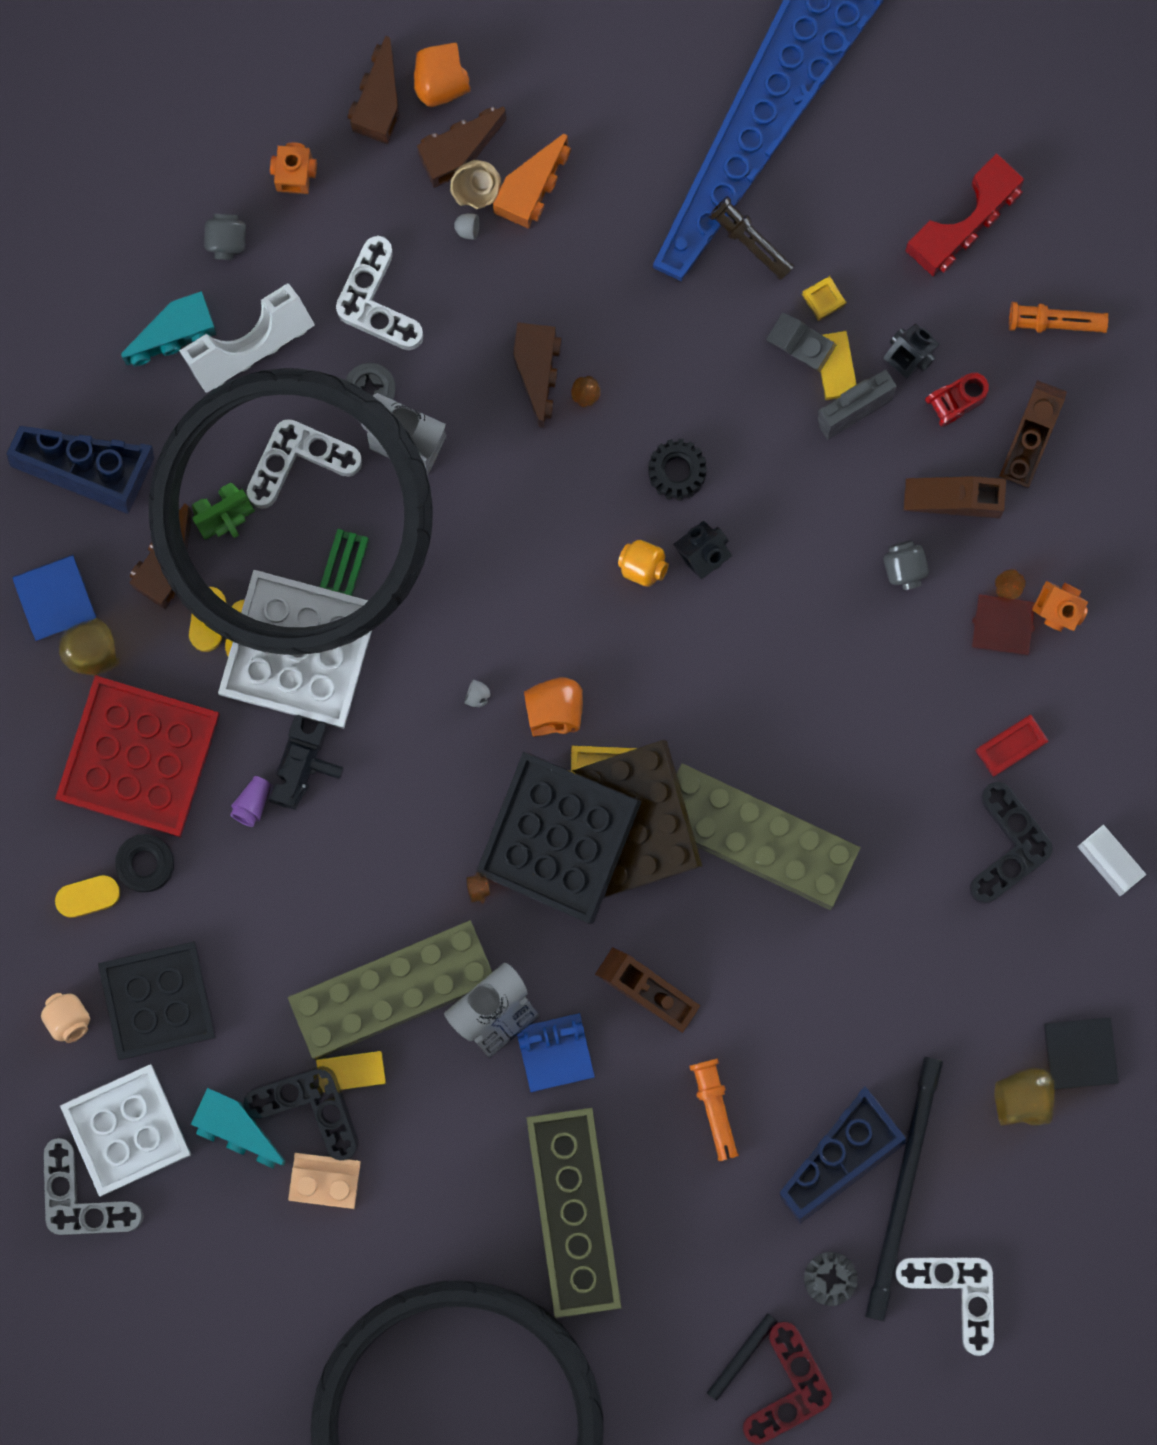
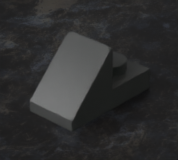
(801, 342)

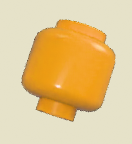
(643, 563)

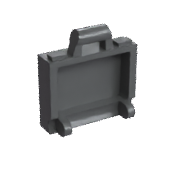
(856, 404)

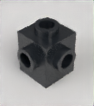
(911, 350)
(703, 549)

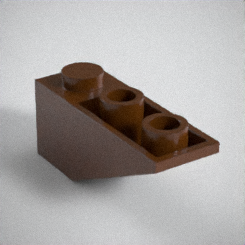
(378, 105)
(462, 143)
(534, 359)
(1033, 433)
(956, 496)
(148, 576)

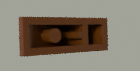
(647, 989)

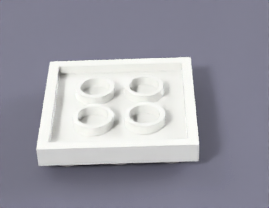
(125, 1130)

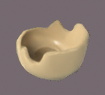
(475, 184)

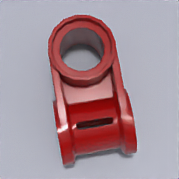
(955, 398)

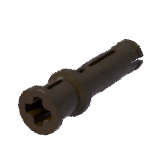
(779, 266)

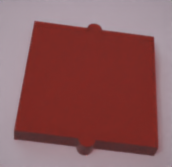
(1003, 625)

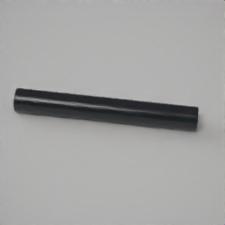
(741, 1357)

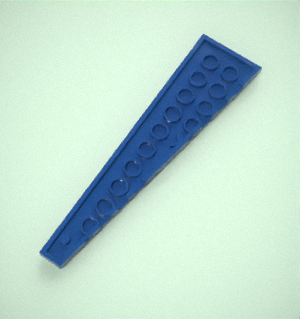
(784, 78)

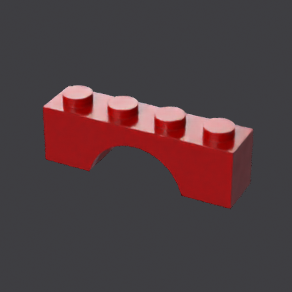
(938, 243)

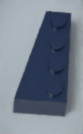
(88, 466)
(848, 1152)

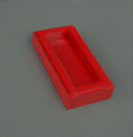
(1012, 745)

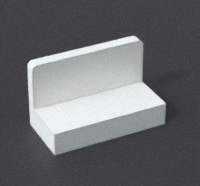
(1111, 860)

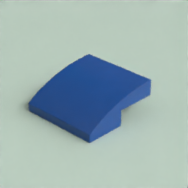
(54, 597)

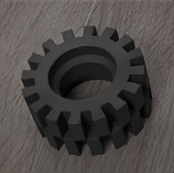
(672, 488)

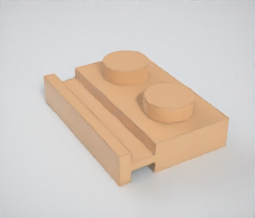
(324, 1181)

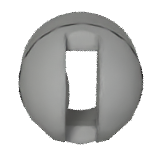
(467, 226)
(477, 694)

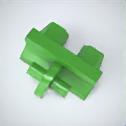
(223, 515)

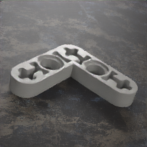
(68, 1202)

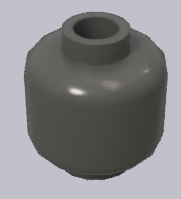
(225, 236)
(906, 564)

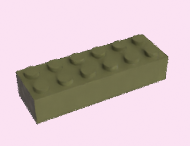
(765, 839)
(390, 990)
(573, 1212)

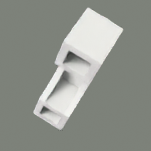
(280, 321)

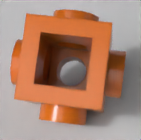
(293, 168)
(1061, 606)

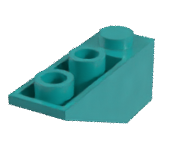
(173, 328)
(229, 1120)

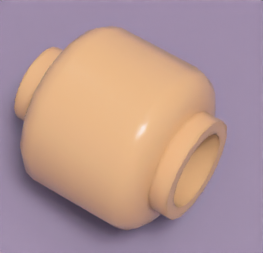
(65, 1017)

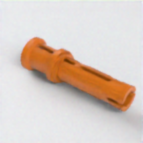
(1096, 321)
(711, 1093)

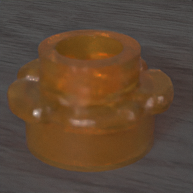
(585, 391)
(1010, 584)
(477, 888)

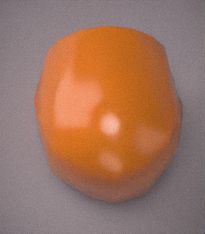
(439, 75)
(554, 706)

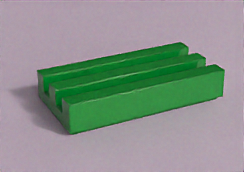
(351, 538)

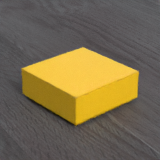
(824, 298)

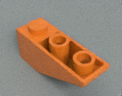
(526, 186)

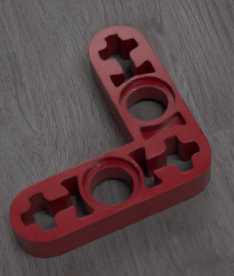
(798, 1397)

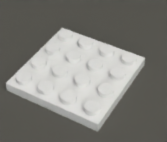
(306, 684)

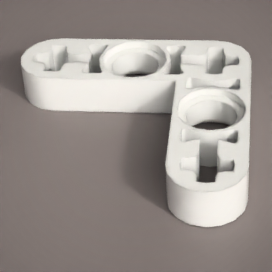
(369, 308)
(300, 448)
(969, 1290)

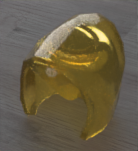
(88, 648)
(1025, 1097)

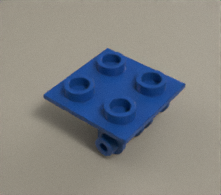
(555, 1053)

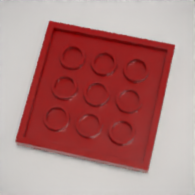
(137, 756)

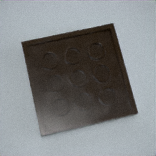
(661, 834)

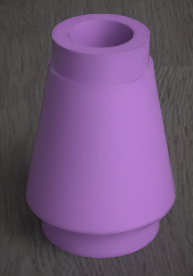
(251, 802)

